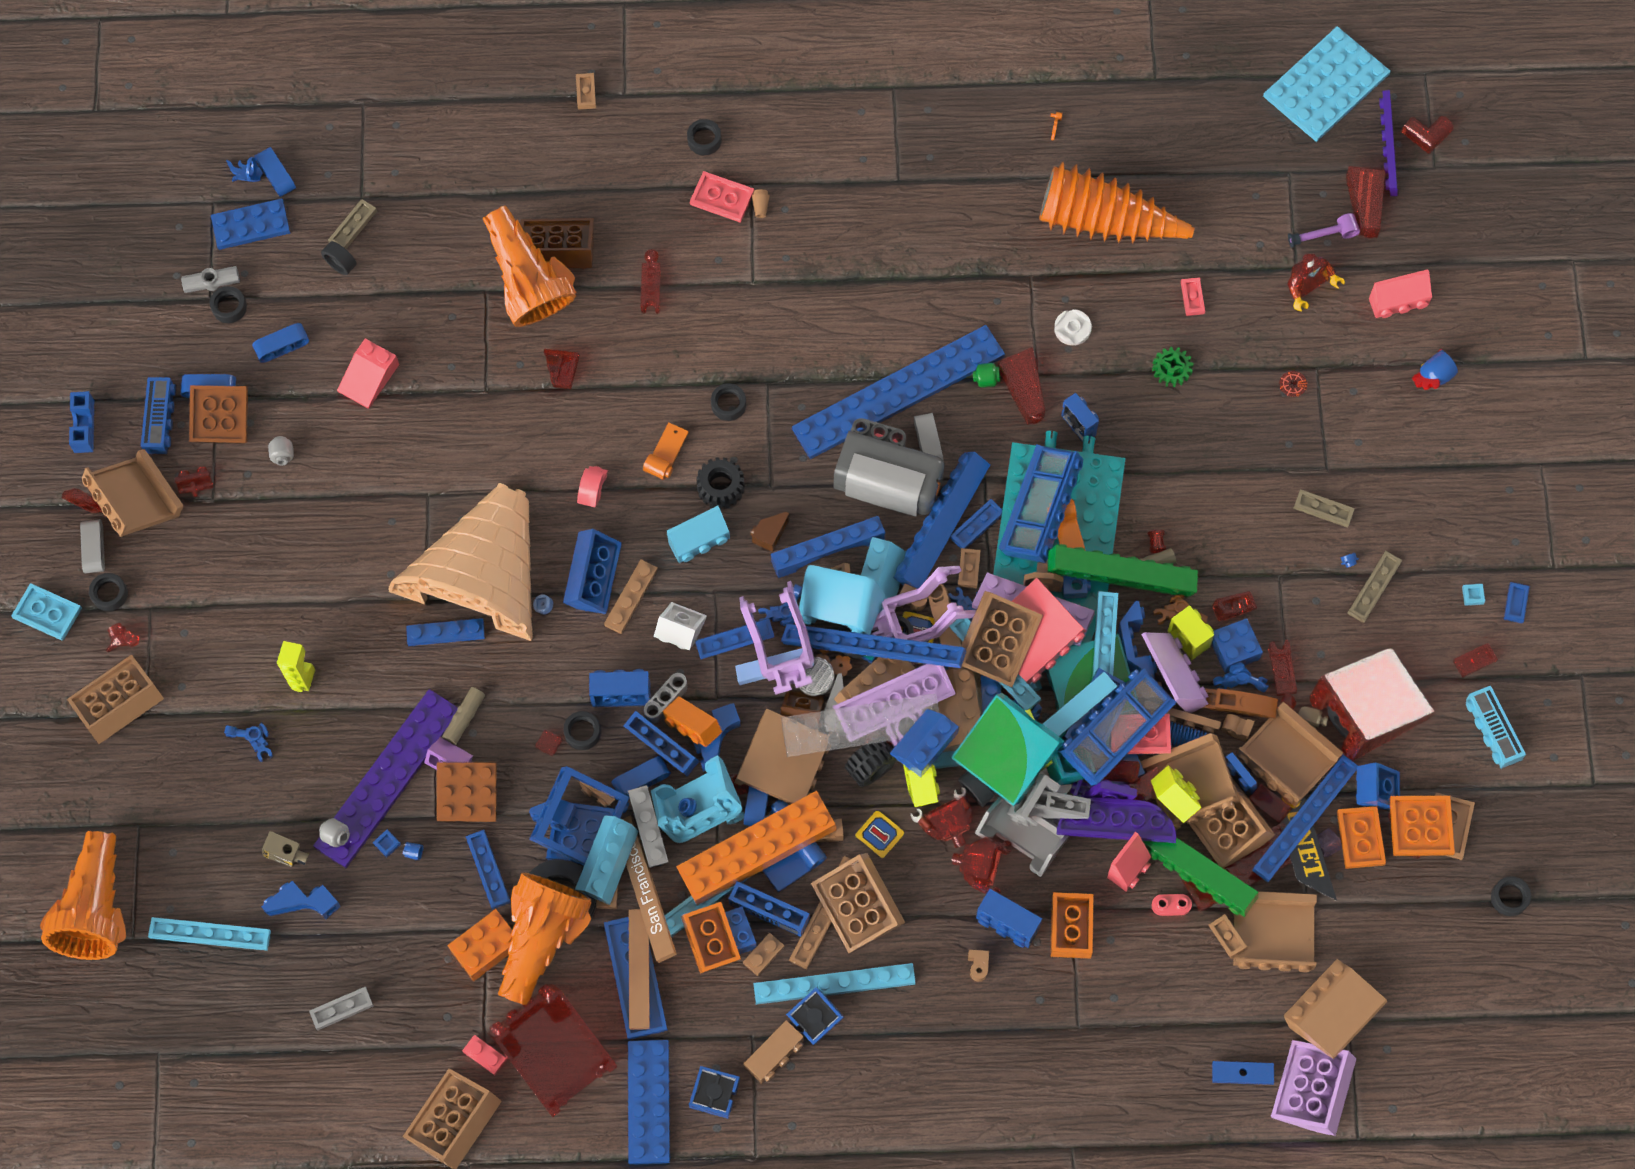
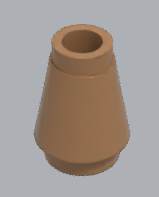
(760, 202)

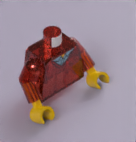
(1309, 275)

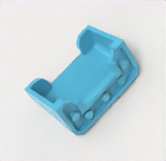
(840, 599)
(714, 799)

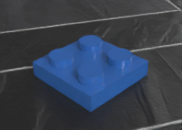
(1245, 780)

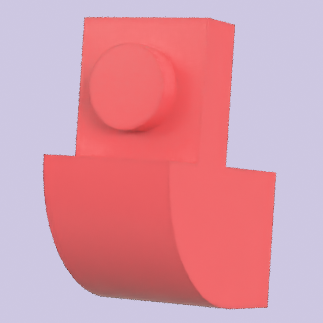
(591, 486)

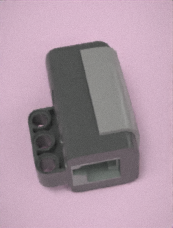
(887, 471)

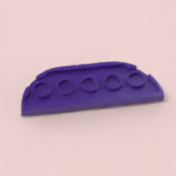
(1120, 820)

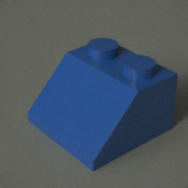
(1376, 785)

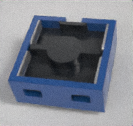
(1080, 417)
(815, 1015)
(714, 1092)

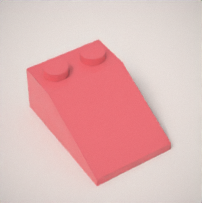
(368, 373)
(1130, 863)

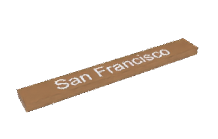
(649, 901)

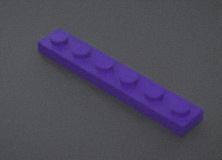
(1388, 150)

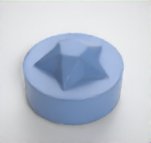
(543, 604)

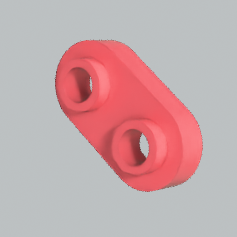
(1172, 905)

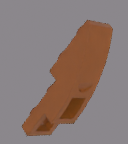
(1241, 703)

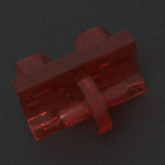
(193, 482)

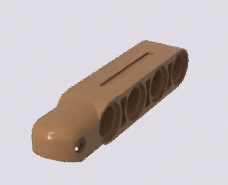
(938, 602)

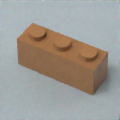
(774, 1052)

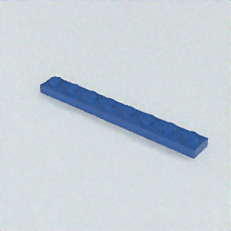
(1305, 818)

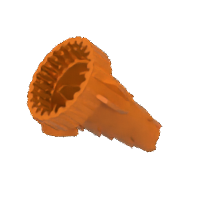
(531, 285)
(543, 919)
(83, 920)

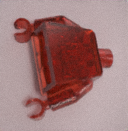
(981, 862)

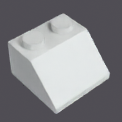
(679, 626)

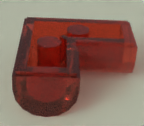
(1429, 137)

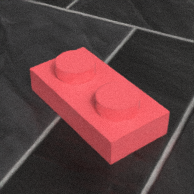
(1192, 296)
(484, 1055)

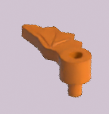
(1058, 116)

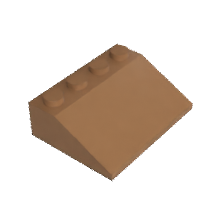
(999, 638)
(115, 699)
(961, 707)
(1233, 831)
(858, 902)
(1334, 1009)
(452, 1118)

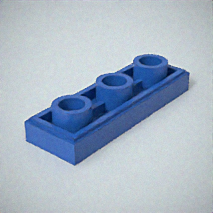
(1255, 1072)

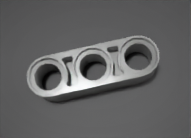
(927, 434)
(92, 546)
(667, 689)

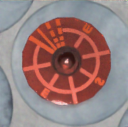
(1293, 383)

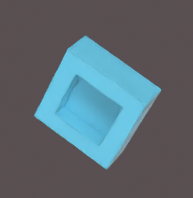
(1473, 594)

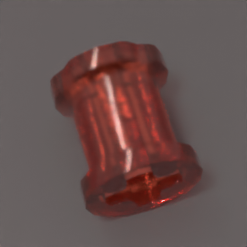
(1156, 541)

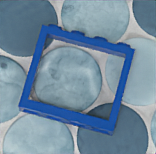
(552, 803)

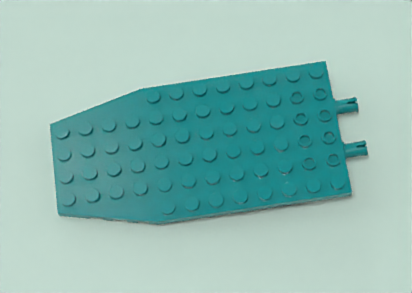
(1096, 506)

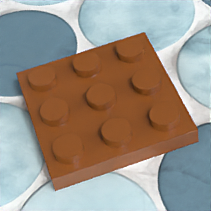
(218, 414)
(467, 791)

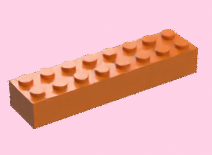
(756, 848)

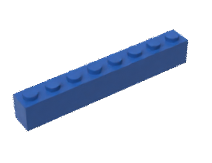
(942, 520)

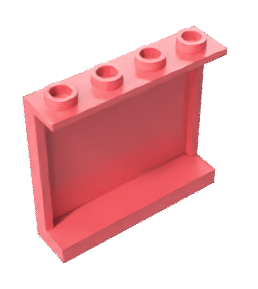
(1054, 634)

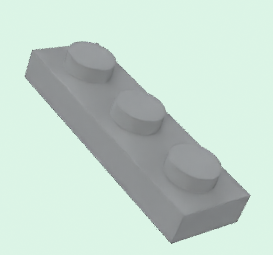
(341, 1008)

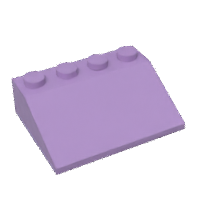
(1176, 671)
(1313, 1088)

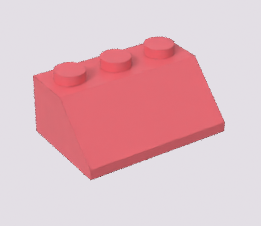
(1401, 294)

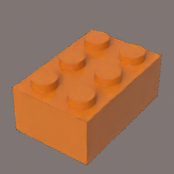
(1072, 925)
(710, 937)
(483, 945)

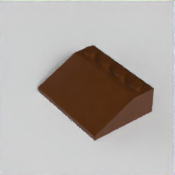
(566, 239)

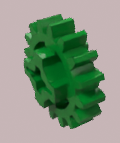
(1172, 375)

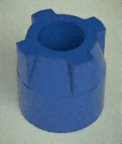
(413, 850)

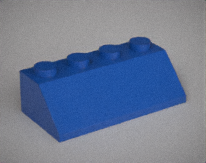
(592, 571)

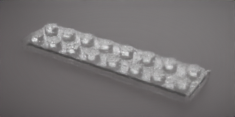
(854, 725)

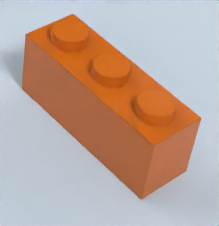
(692, 721)

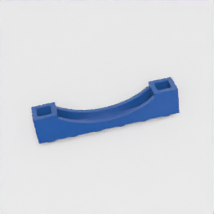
(799, 555)

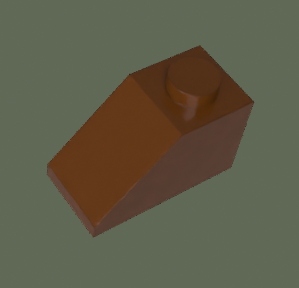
(770, 530)

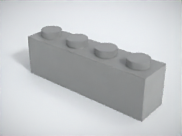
(648, 826)

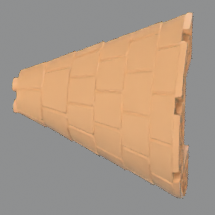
(480, 563)

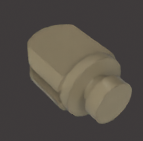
(1313, 716)

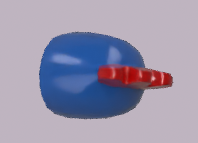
(1436, 371)

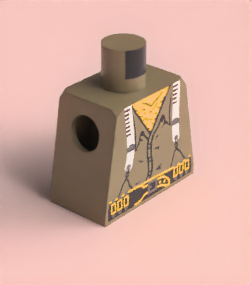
(276, 846)

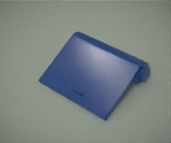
(796, 865)

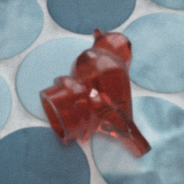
(121, 637)

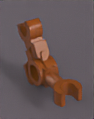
(1172, 610)

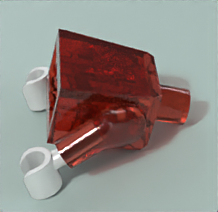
(948, 819)

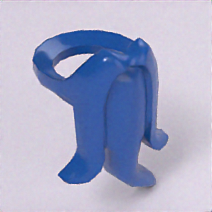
(246, 172)

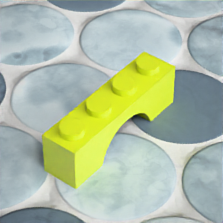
(295, 670)

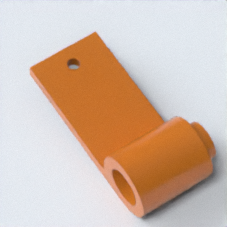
(666, 451)
(1069, 529)

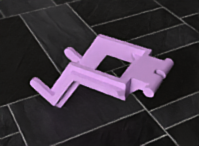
(887, 620)
(789, 671)

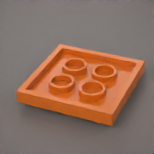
(1421, 825)

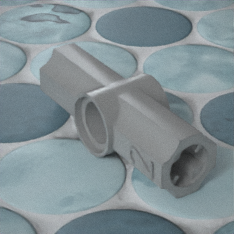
(221, 278)

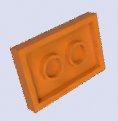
(1361, 837)

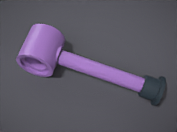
(1346, 226)

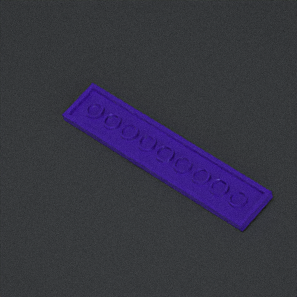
(389, 775)

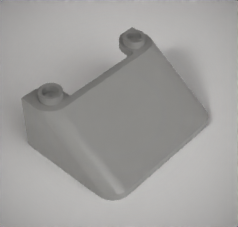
(1036, 842)

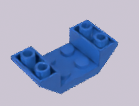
(1129, 624)

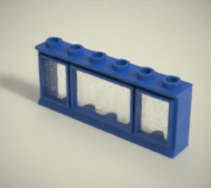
(1041, 503)
(1116, 726)

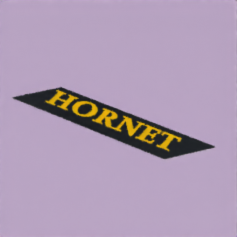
(1308, 857)

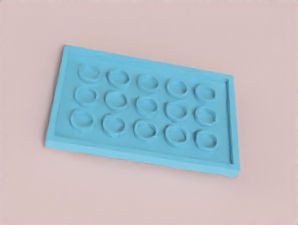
(1326, 83)

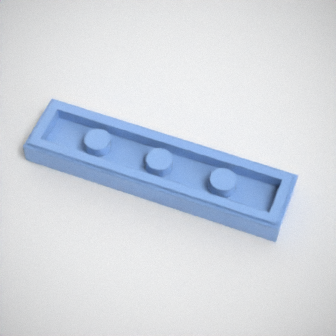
(751, 671)

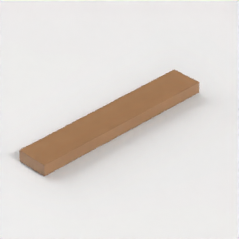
(812, 935)
(638, 972)

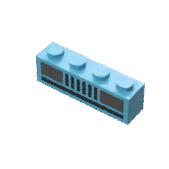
(1495, 727)

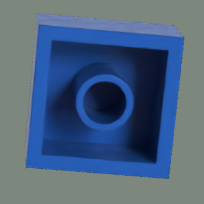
(1236, 644)

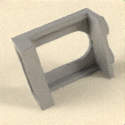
(1021, 816)

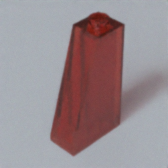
(1366, 197)
(1023, 383)

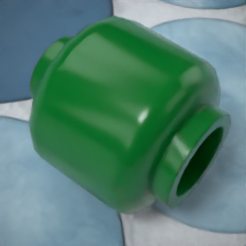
(986, 375)

